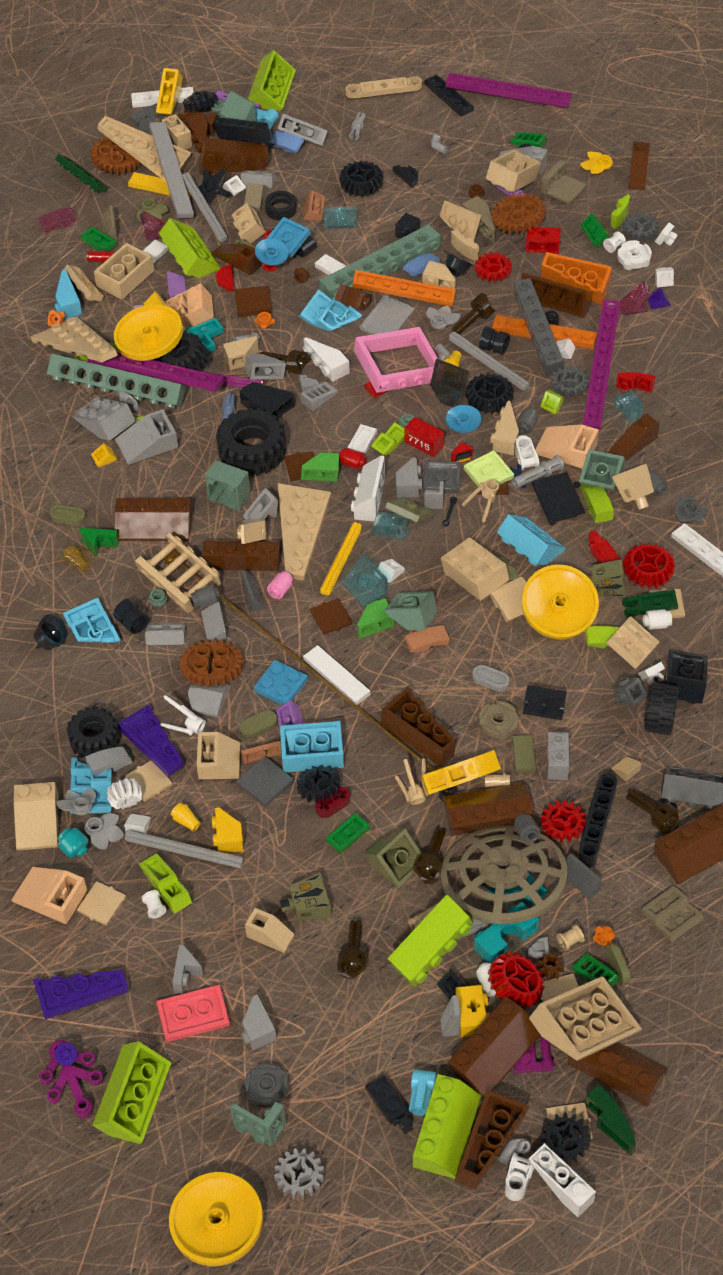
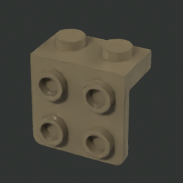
(559, 185)

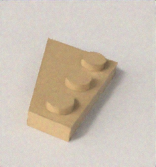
(460, 218)

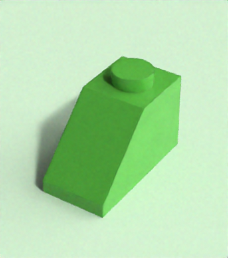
(321, 467)
(374, 619)

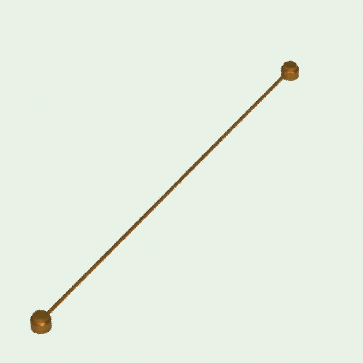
(174, 554)

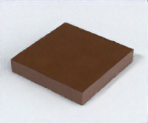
(252, 301)

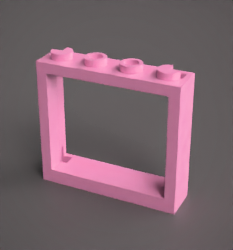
(390, 340)

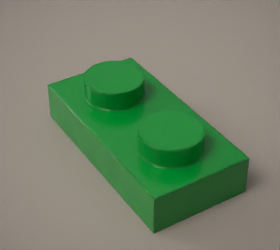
(594, 230)
(98, 240)
(347, 833)

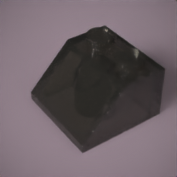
(448, 382)

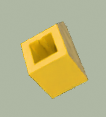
(229, 832)

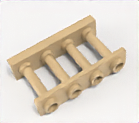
(172, 588)

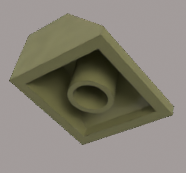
(394, 857)

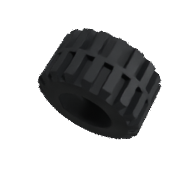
(188, 353)
(661, 708)
(89, 721)

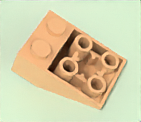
(193, 305)
(569, 443)
(51, 893)

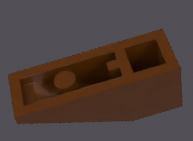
(639, 165)
(636, 437)

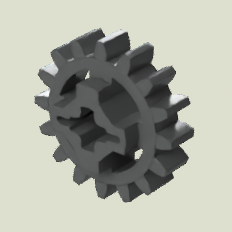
(641, 226)
(569, 381)

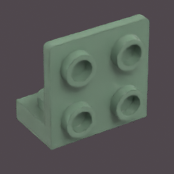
(262, 1130)

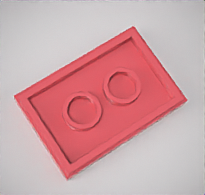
(193, 1013)

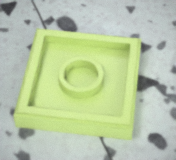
(488, 468)

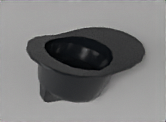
(456, 264)
(50, 632)

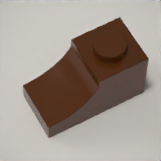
(352, 297)

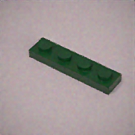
(77, 171)

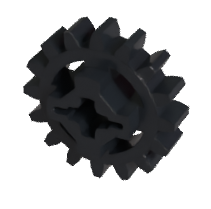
(200, 100)
(318, 783)
(559, 1129)

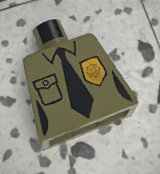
(609, 579)
(308, 899)

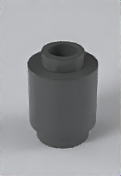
(527, 420)
(658, 483)
(205, 596)
(526, 828)

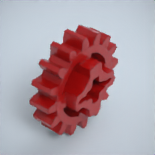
(494, 265)
(564, 819)

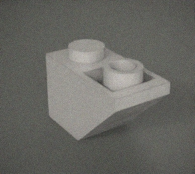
(407, 480)

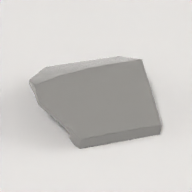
(208, 700)

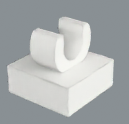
(666, 235)
(664, 277)
(652, 672)

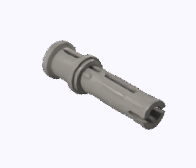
(544, 469)

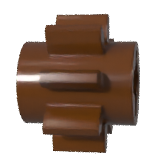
(550, 966)

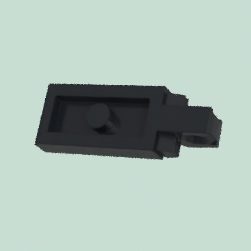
(389, 1103)

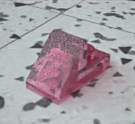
(152, 226)
(635, 300)

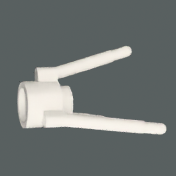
(193, 722)

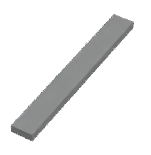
(171, 170)

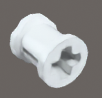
(614, 242)
(154, 904)

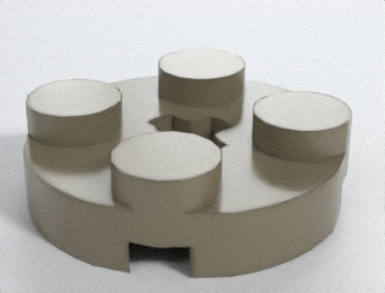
(499, 730)

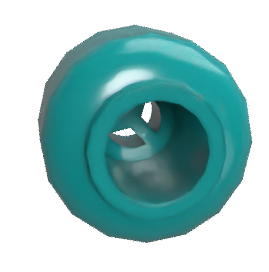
(73, 843)

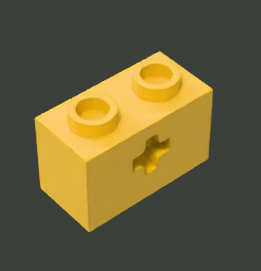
(471, 999)

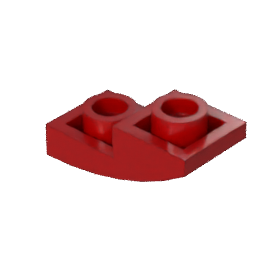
(632, 380)

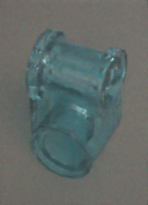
(629, 406)
(389, 524)

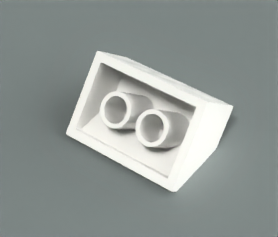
(369, 491)

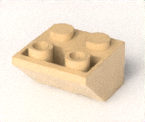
(217, 756)

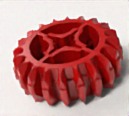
(648, 570)
(516, 979)

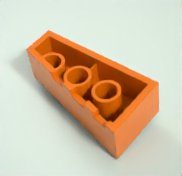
(578, 274)

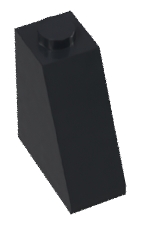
(267, 398)

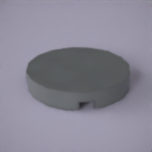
(266, 1085)

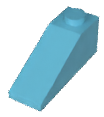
(66, 297)

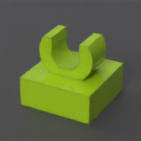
(552, 401)

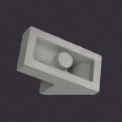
(263, 506)
(185, 966)

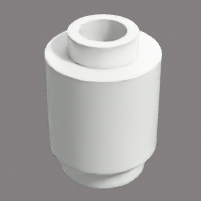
(657, 619)
(483, 976)

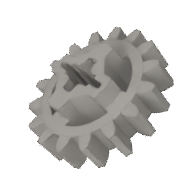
(306, 1180)

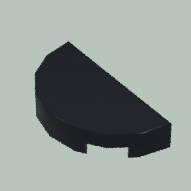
(407, 174)

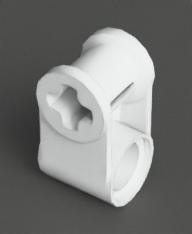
(526, 453)
(519, 1173)

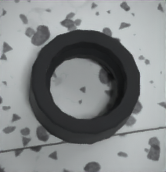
(280, 197)

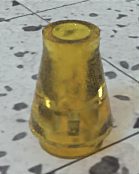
(76, 558)

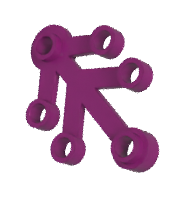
(69, 1074)

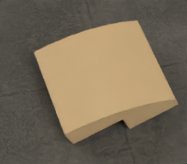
(508, 599)
(632, 642)

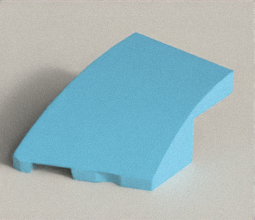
(328, 313)
(91, 623)
(83, 779)

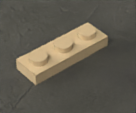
(83, 283)

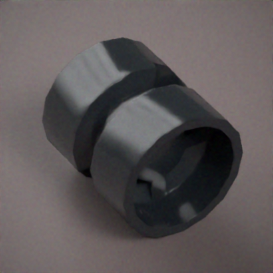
(496, 341)
(131, 616)

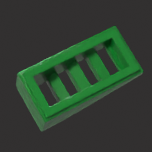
(533, 139)
(611, 976)

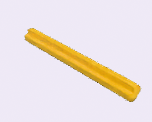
(341, 558)

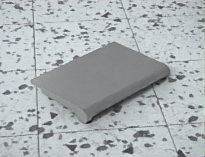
(386, 316)

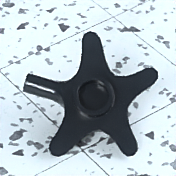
(212, 185)

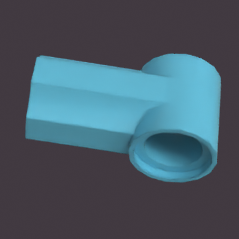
(269, 116)
(422, 1087)

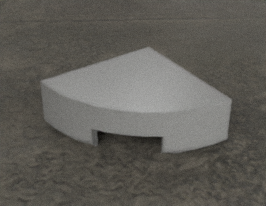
(307, 383)
(132, 403)
(538, 949)

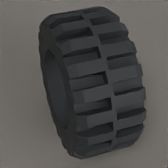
(247, 425)

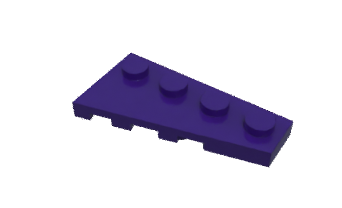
(147, 735)
(71, 993)

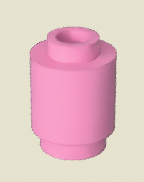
(280, 585)

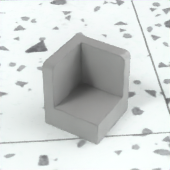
(434, 498)

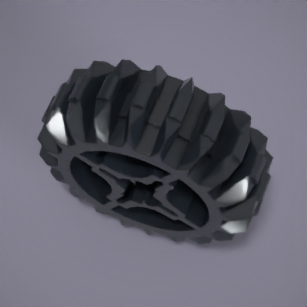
(361, 178)
(489, 393)

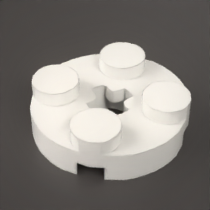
(640, 259)

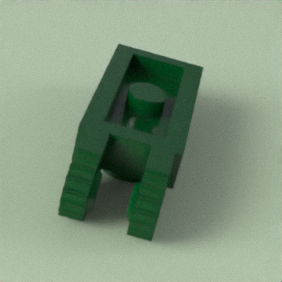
(650, 601)

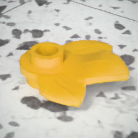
(597, 162)

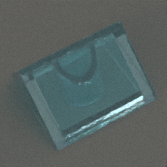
(340, 217)
(366, 581)

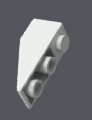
(329, 360)
(563, 1180)

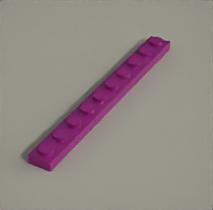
(601, 364)

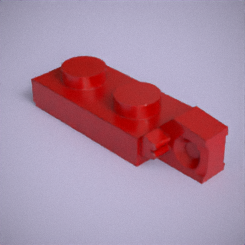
(601, 548)

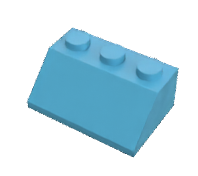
(529, 540)
(311, 746)

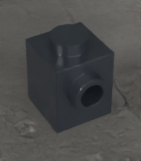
(406, 225)

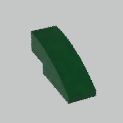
(611, 1119)

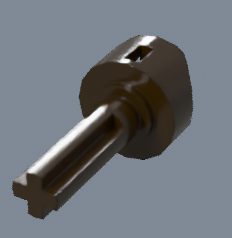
(480, 308)
(294, 360)
(660, 814)
(428, 863)
(352, 956)

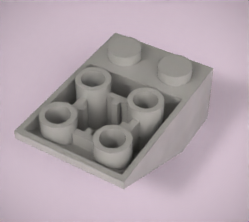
(105, 417)
(147, 438)

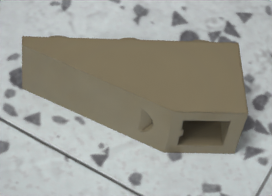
(486, 224)

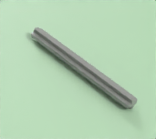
(204, 207)
(489, 361)
(184, 849)

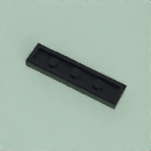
(449, 95)

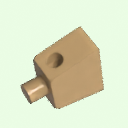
(635, 485)

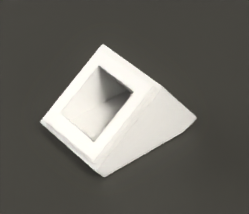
(234, 186)
(566, 348)
(391, 569)
(137, 823)

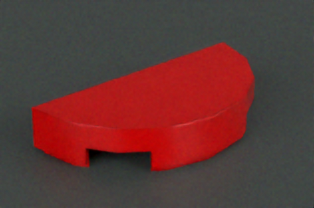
(224, 278)

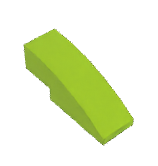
(597, 503)
(166, 883)

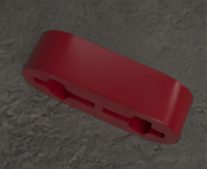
(334, 804)

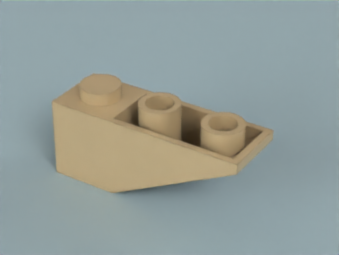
(506, 431)
(252, 530)

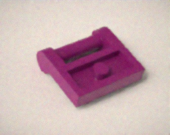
(528, 1062)

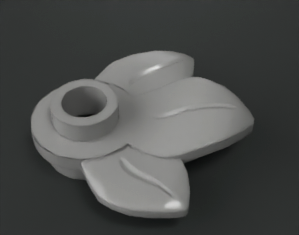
(441, 318)
(78, 803)
(106, 831)

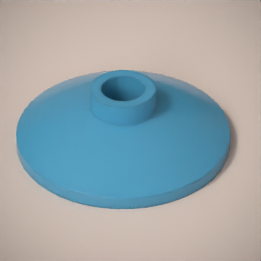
(271, 251)
(463, 418)

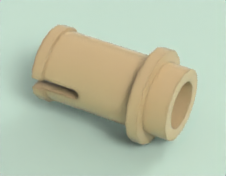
(497, 780)

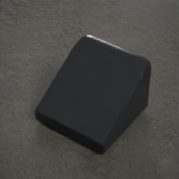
(450, 982)

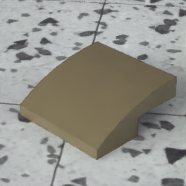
(672, 914)

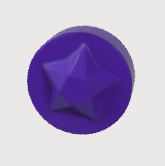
(65, 1054)

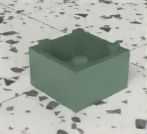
(227, 485)

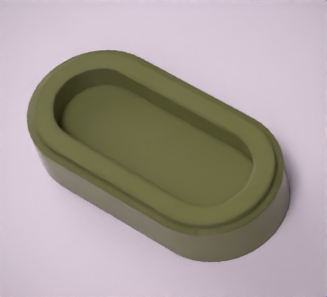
(67, 515)
(258, 724)
(618, 963)

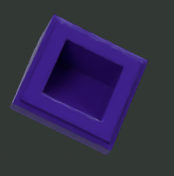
(658, 299)

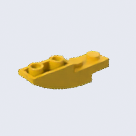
(460, 772)

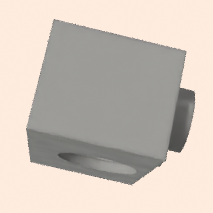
(558, 756)

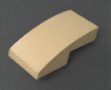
(464, 246)

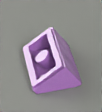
(176, 284)
(289, 714)

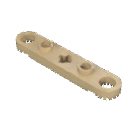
(392, 86)

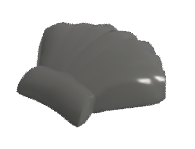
(689, 510)

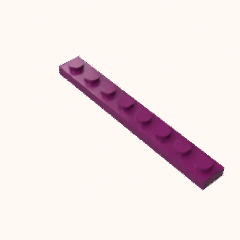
(508, 90)
(165, 372)

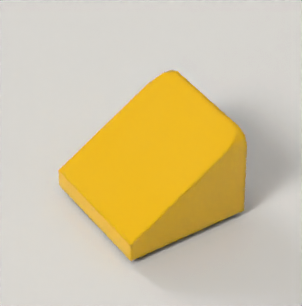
(103, 455)

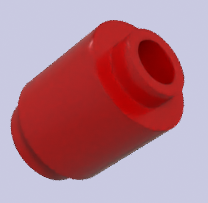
(352, 458)

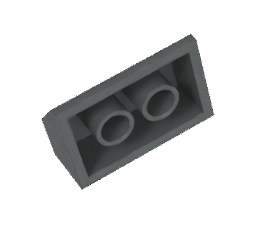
(693, 787)

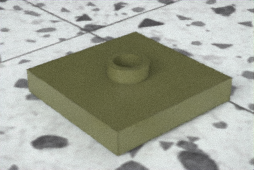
(409, 509)

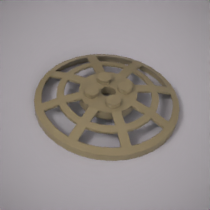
(502, 879)

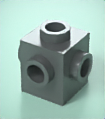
(629, 691)

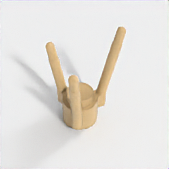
(488, 491)
(416, 794)

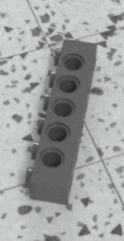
(538, 326)

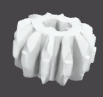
(124, 793)

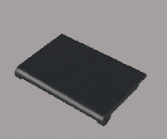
(558, 498)

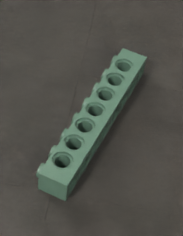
(385, 259)
(58, 365)

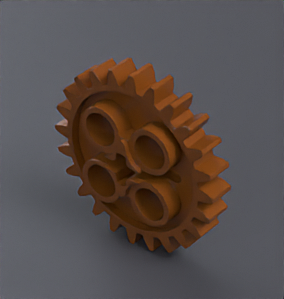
(112, 157)
(518, 213)
(225, 664)

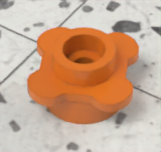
(52, 315)
(264, 320)
(604, 935)

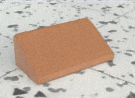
(313, 206)
(257, 753)

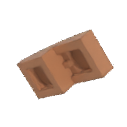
(422, 640)

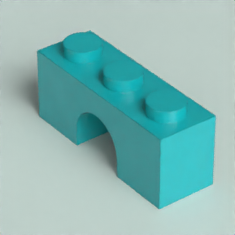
(490, 942)

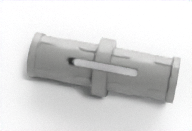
(357, 126)

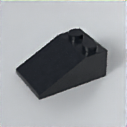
(688, 673)

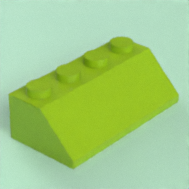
(272, 82)
(188, 249)
(430, 941)
(132, 1093)
(446, 1127)

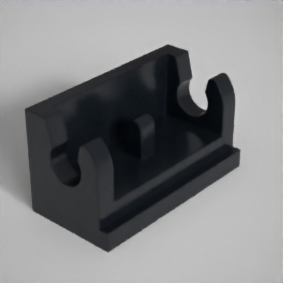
(544, 702)

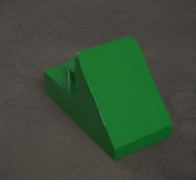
(94, 538)

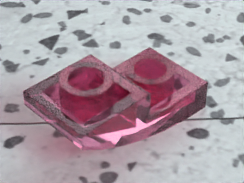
(55, 218)

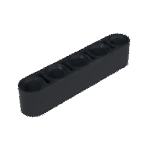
(243, 130)
(601, 812)

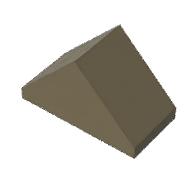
(255, 195)

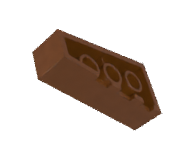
(232, 156)
(417, 727)
(492, 1130)

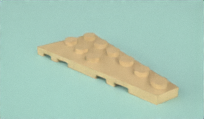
(139, 145)
(78, 338)
(301, 521)

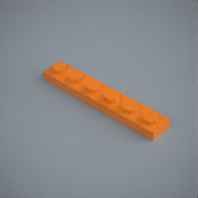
(403, 288)
(517, 327)

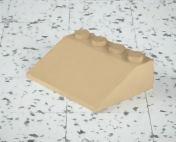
(584, 1019)

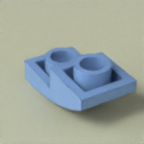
(286, 141)
(419, 264)

